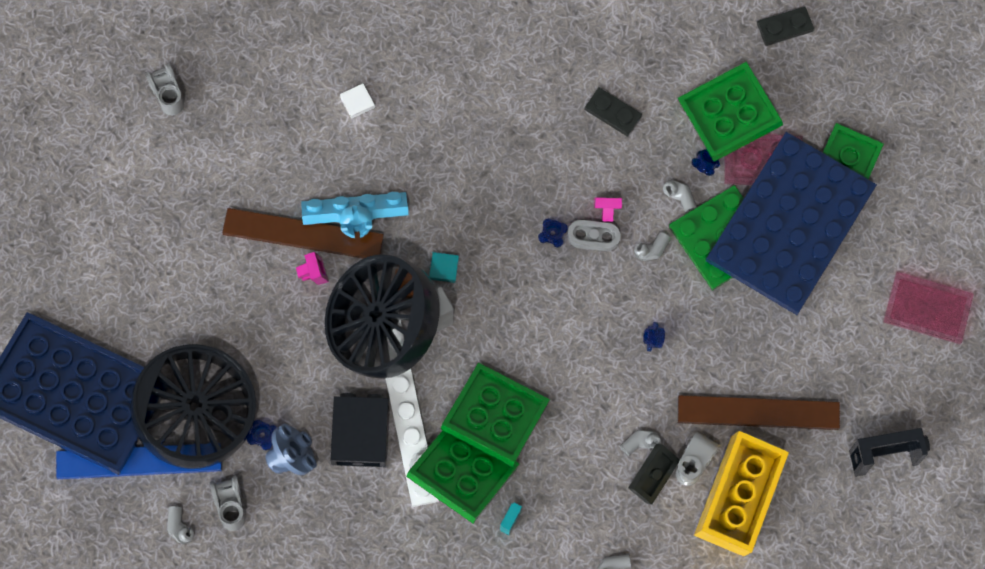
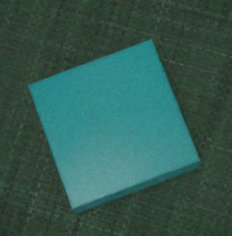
(444, 267)
(510, 518)

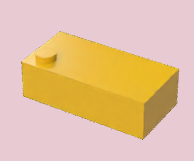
(741, 493)

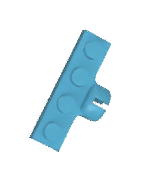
(354, 212)

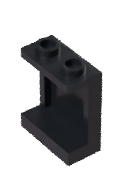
(359, 430)
(869, 447)

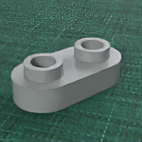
(593, 235)

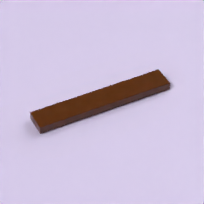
(295, 234)
(758, 412)

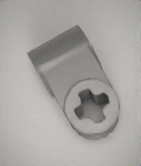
(165, 86)
(698, 456)
(226, 499)

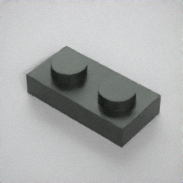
(785, 26)
(613, 111)
(654, 474)

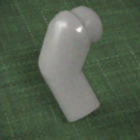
(680, 192)
(176, 528)
(615, 562)

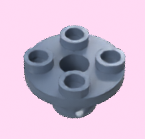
(290, 451)

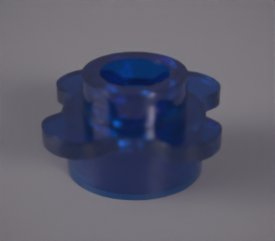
(705, 163)
(553, 225)
(654, 336)
(258, 428)

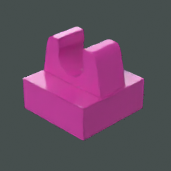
(608, 206)
(313, 269)

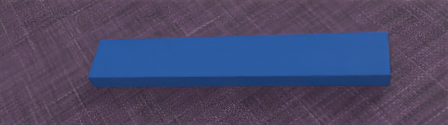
(139, 463)

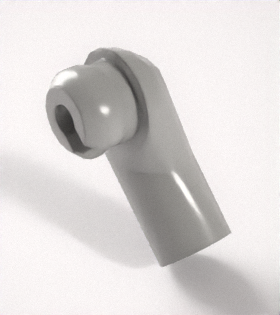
(652, 251)
(640, 439)

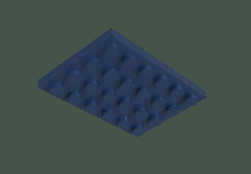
(791, 223)
(70, 392)

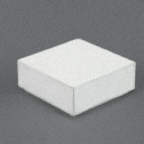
(357, 101)

